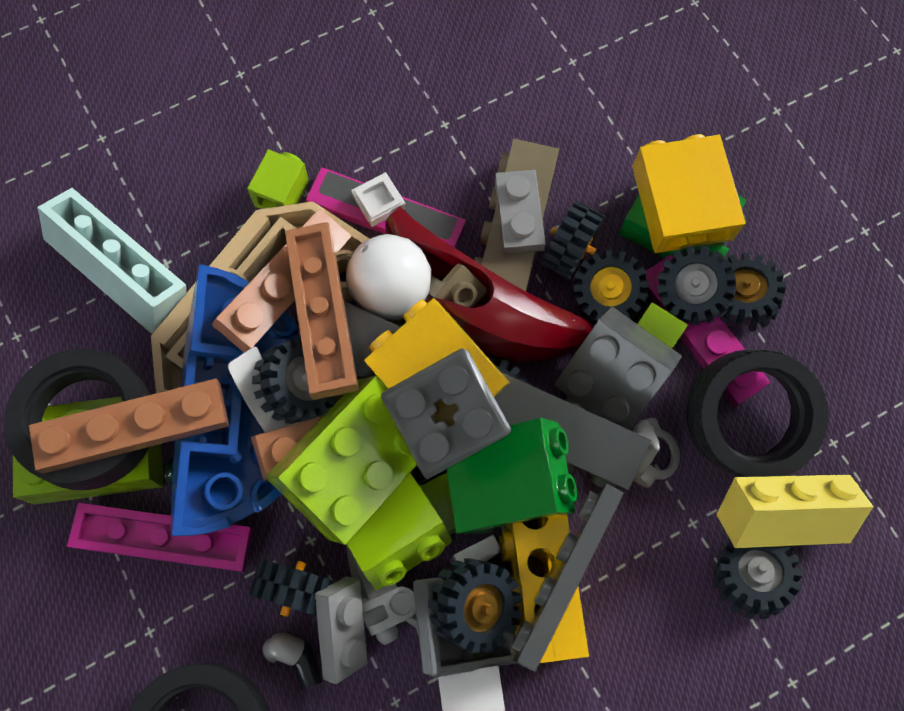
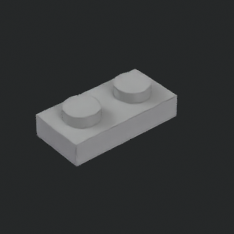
(519, 211)
(341, 629)

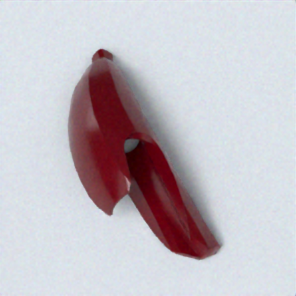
(506, 319)

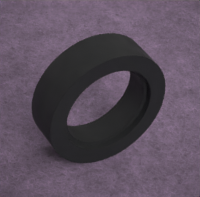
(40, 386)
(215, 677)

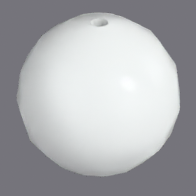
(388, 276)

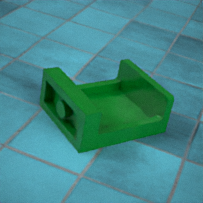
(513, 479)

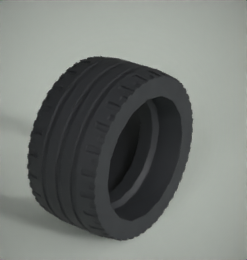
(806, 423)

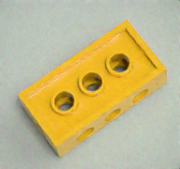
(544, 543)

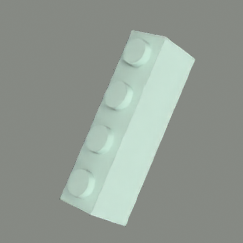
(110, 259)

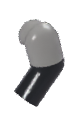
(296, 653)

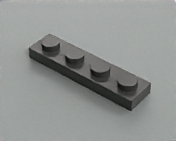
(557, 593)

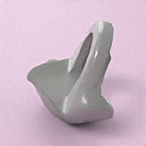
(647, 473)

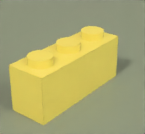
(793, 510)

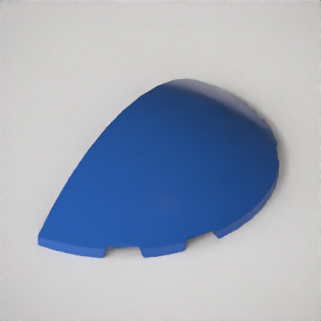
(218, 470)

